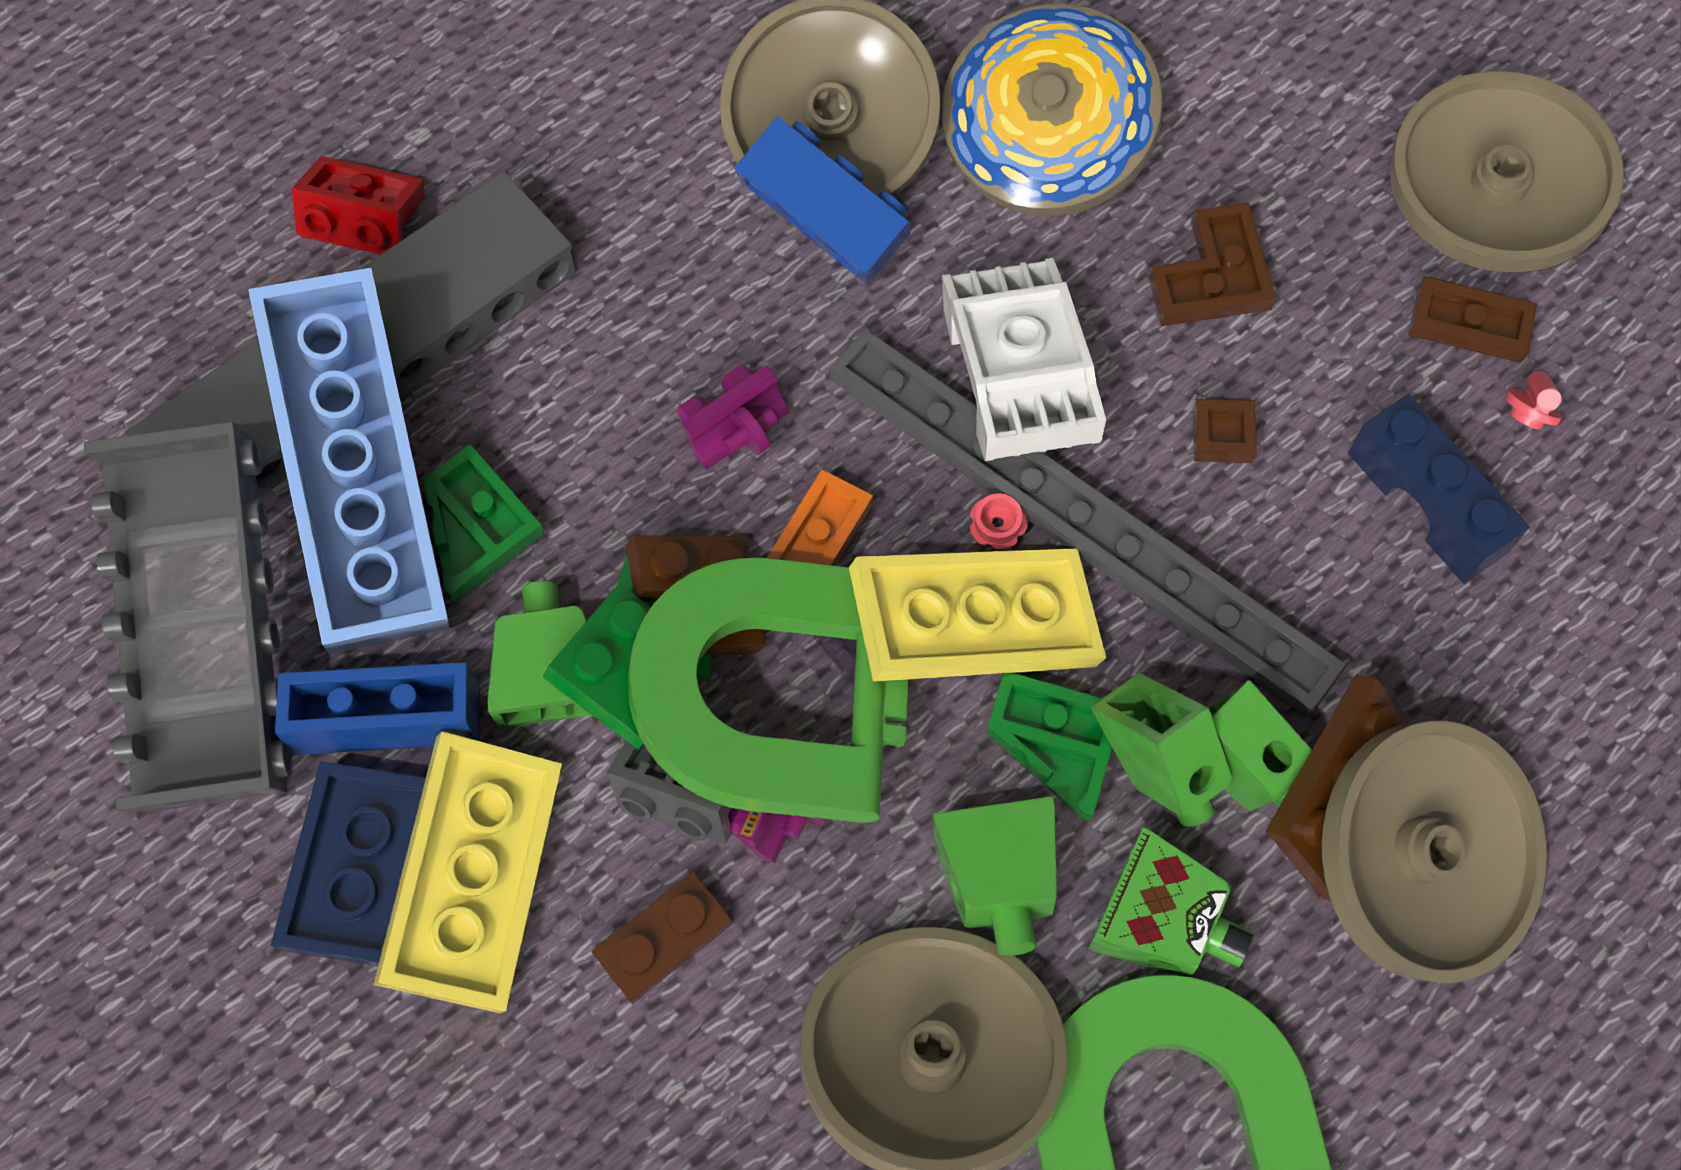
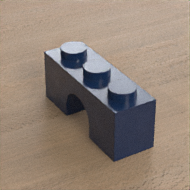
(1465, 513)

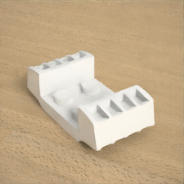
(1024, 359)

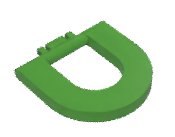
(747, 768)
(1192, 1018)

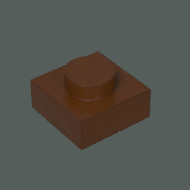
(1224, 431)

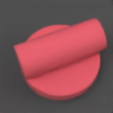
(1537, 403)

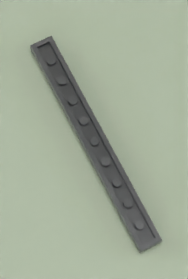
(1095, 525)

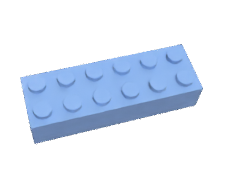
(348, 460)

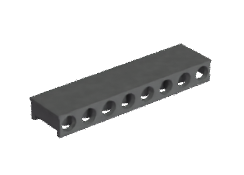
(426, 291)

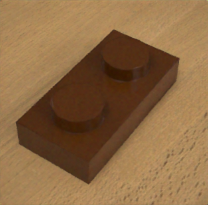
(1472, 319)
(662, 937)

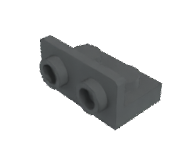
(649, 792)

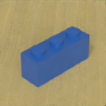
(824, 198)
(376, 707)

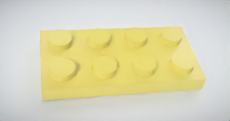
(975, 613)
(469, 874)

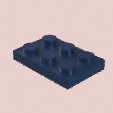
(348, 863)

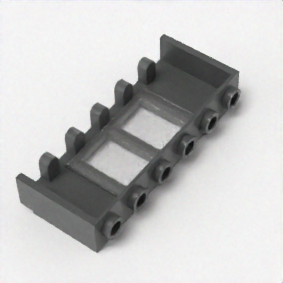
(190, 617)

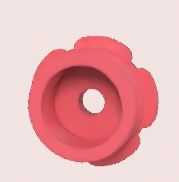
(1001, 507)

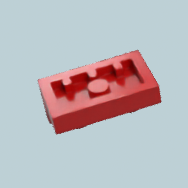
(354, 204)

